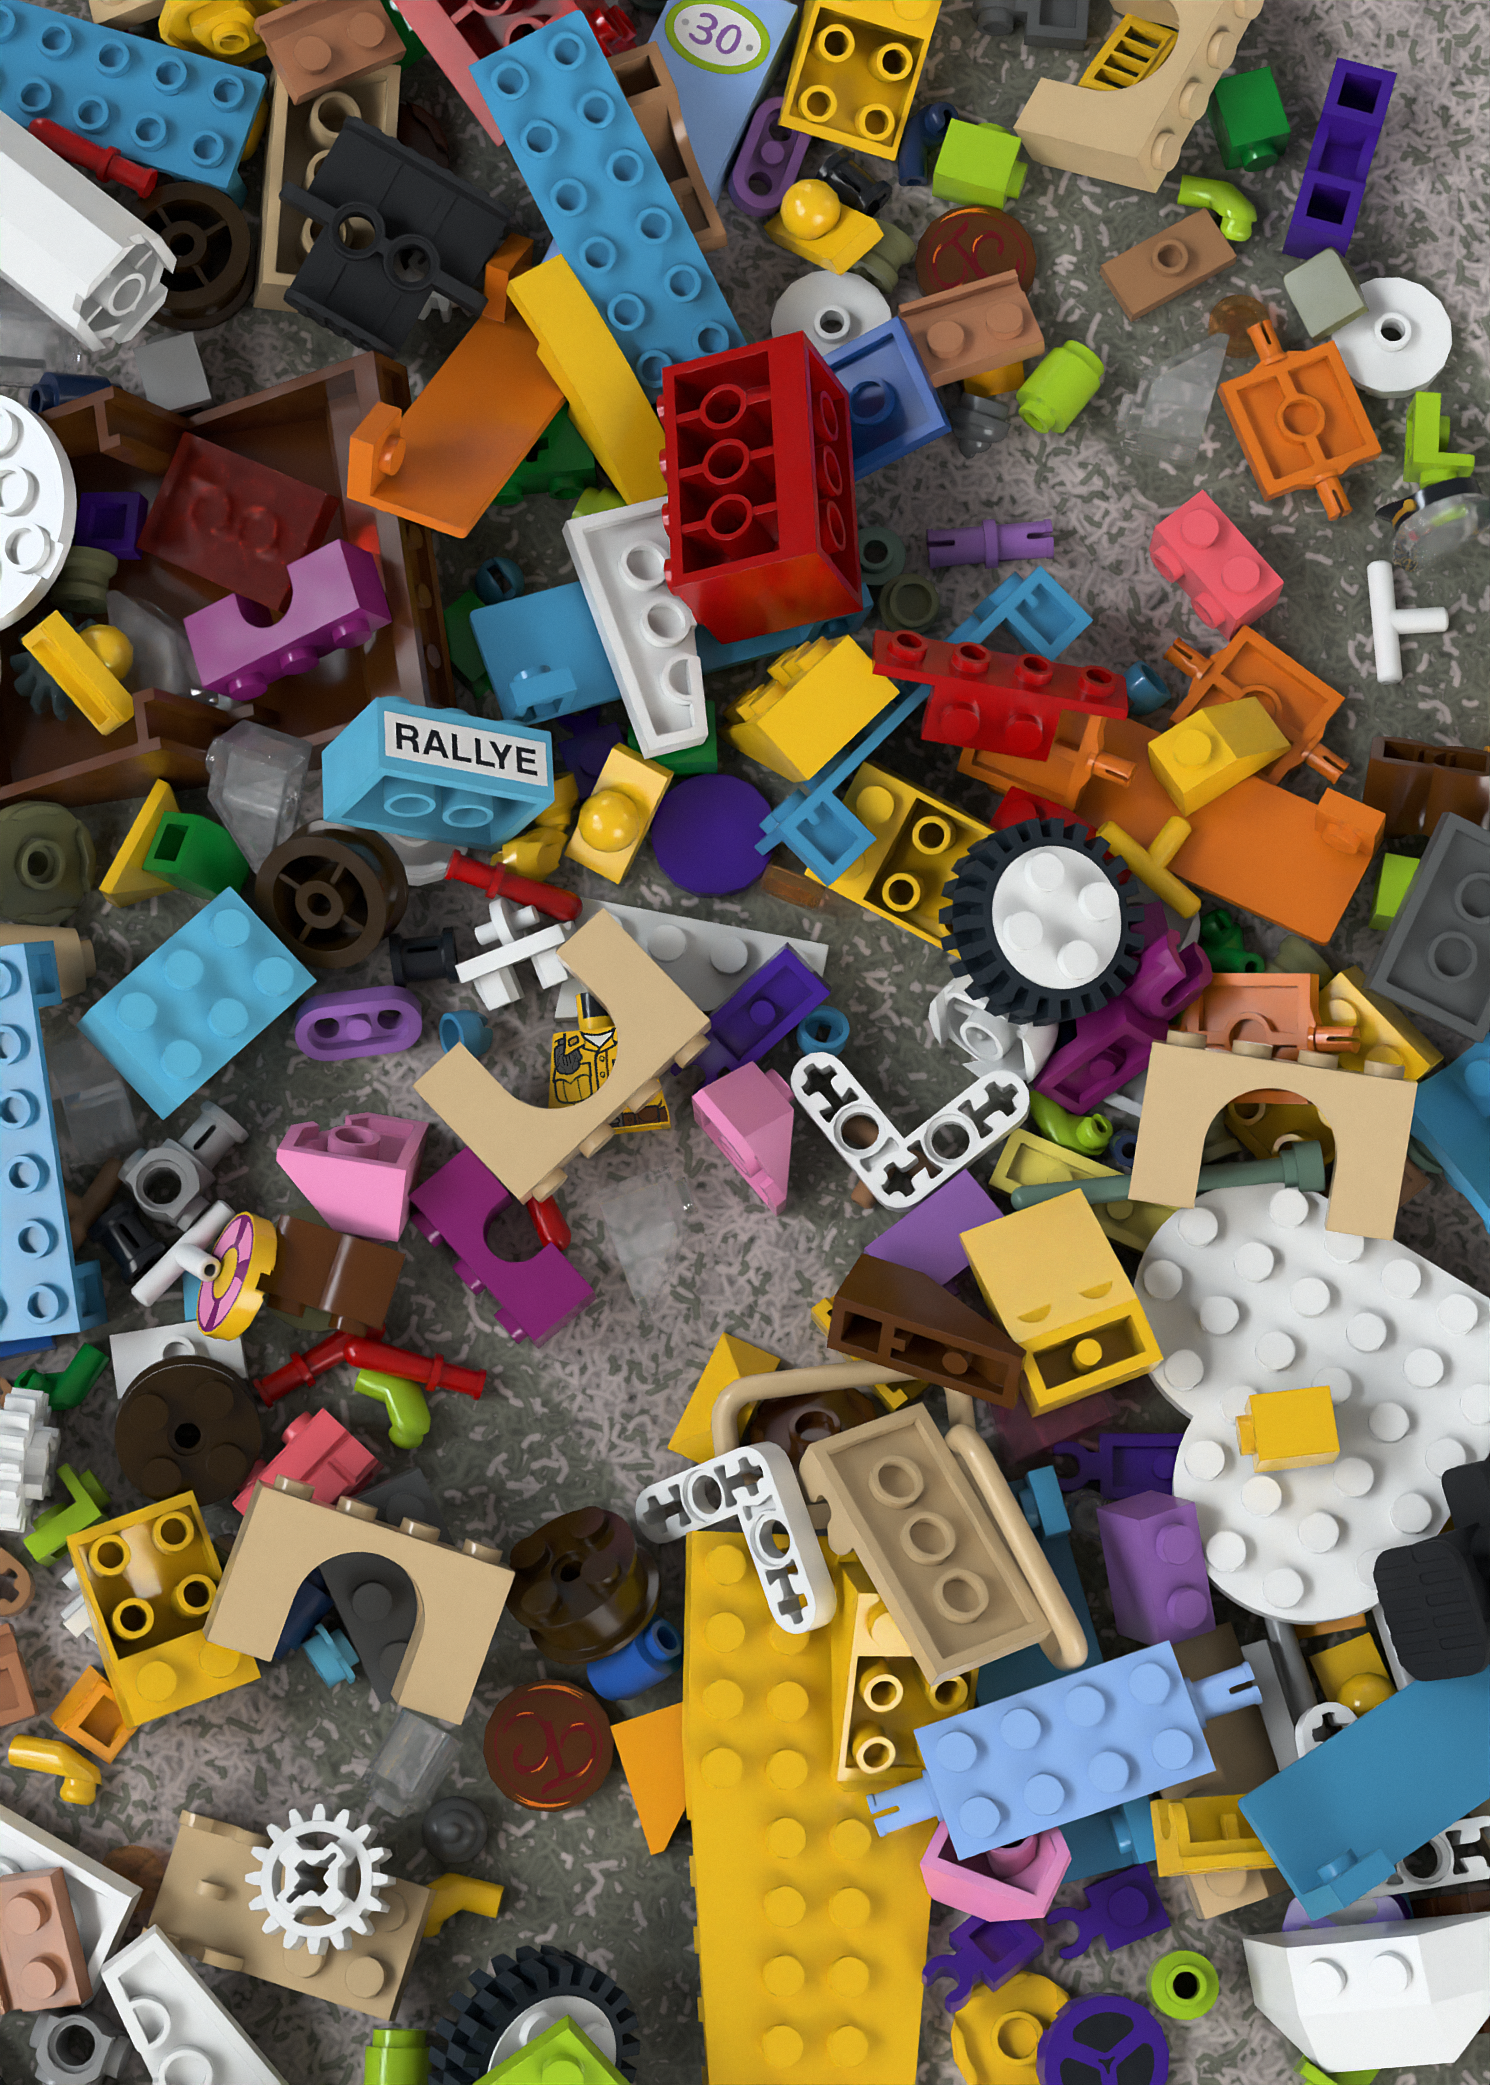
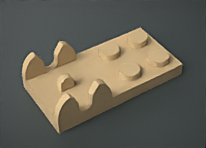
(923, 1542)
(209, 1917)

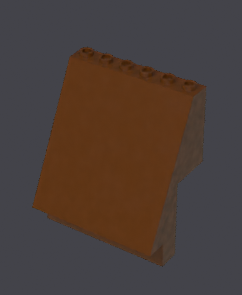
(300, 431)

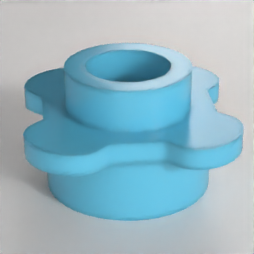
(331, 1656)

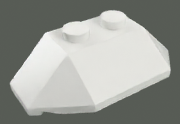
(1376, 1989)

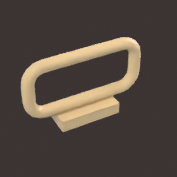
(808, 1381)
(1066, 1642)

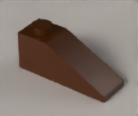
(923, 1331)

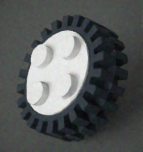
(1041, 922)
(524, 2003)

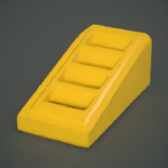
(1111, 54)

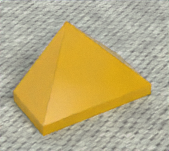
(126, 880)
(728, 1362)

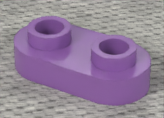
(766, 161)
(359, 1025)

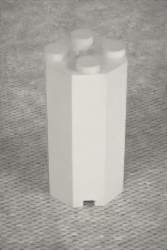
(75, 245)

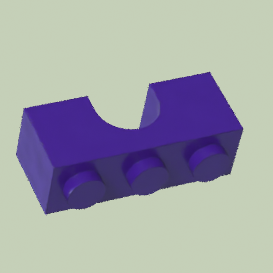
(1339, 159)

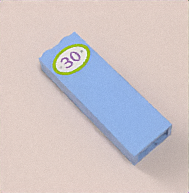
(723, 69)

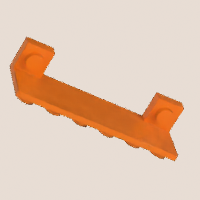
(469, 421)
(1249, 844)

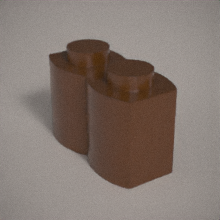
(1422, 781)
(332, 1275)

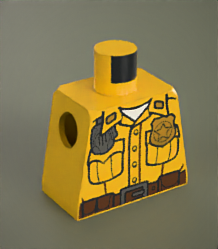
(584, 1061)

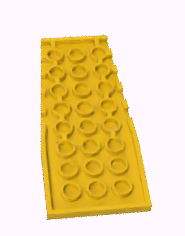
(801, 1907)

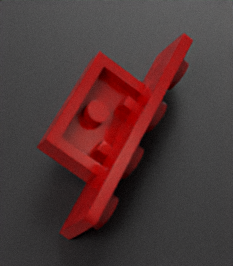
(996, 697)

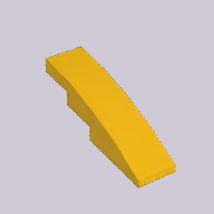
(594, 377)

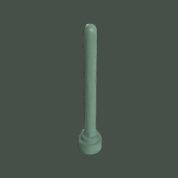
(1296, 1167)

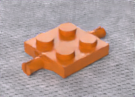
(1299, 420)
(1286, 690)
(1072, 761)
(1269, 1011)

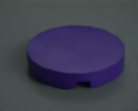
(709, 834)

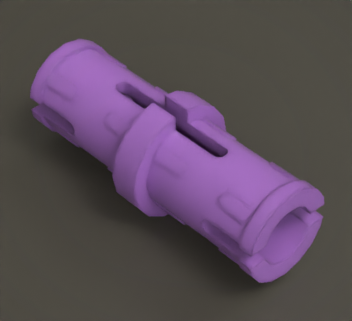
(990, 543)

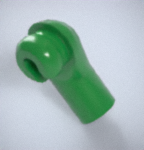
(1226, 945)
(68, 1387)

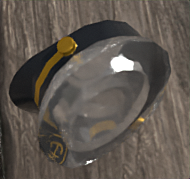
(1436, 522)

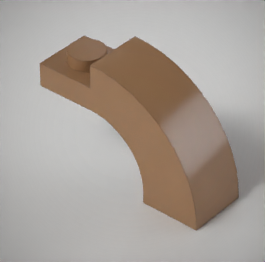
(657, 109)

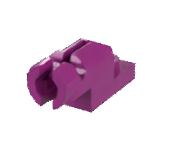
(1118, 1038)

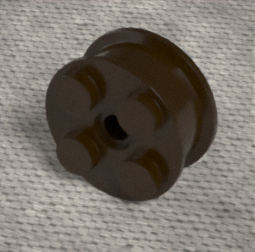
(212, 254)
(332, 893)
(182, 1392)
(583, 1586)

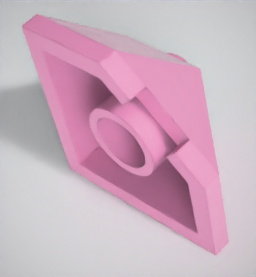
(752, 1126)
(358, 1171)
(1000, 1883)

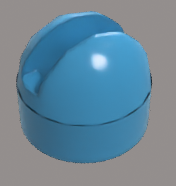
(489, 589)
(1145, 689)
(828, 1018)
(470, 1027)

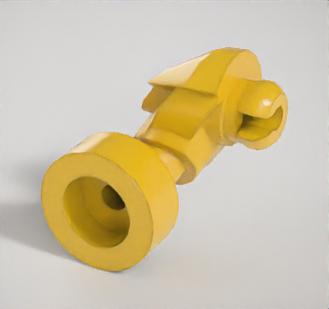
(540, 849)

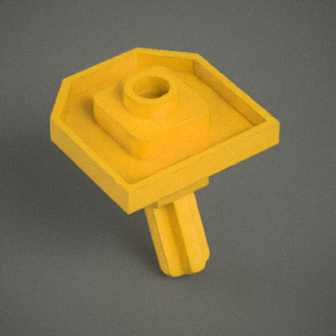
(216, 28)

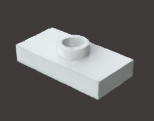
(141, 1348)

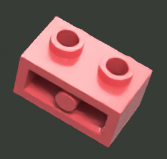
(1214, 566)

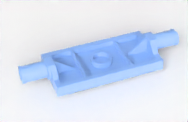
(1064, 1750)

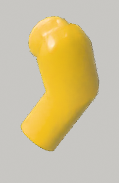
(57, 1759)
(459, 1893)

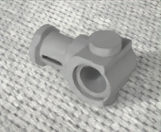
(186, 1161)
(57, 2062)

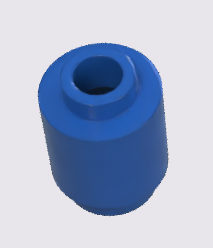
(639, 1664)

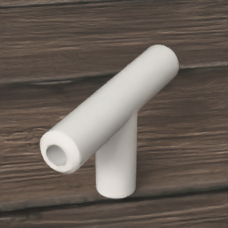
(1390, 622)
(187, 1255)

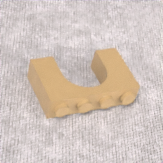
(1138, 130)
(1365, 1110)
(533, 1144)
(292, 1534)

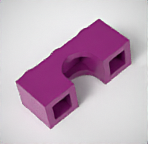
(331, 608)
(534, 1294)

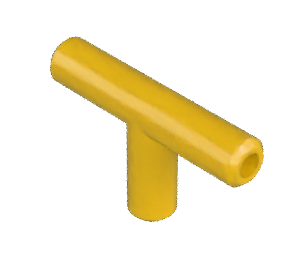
(1152, 864)

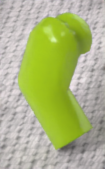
(1222, 198)
(1074, 1132)
(403, 1403)

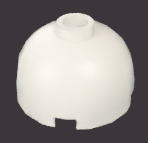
(989, 1038)

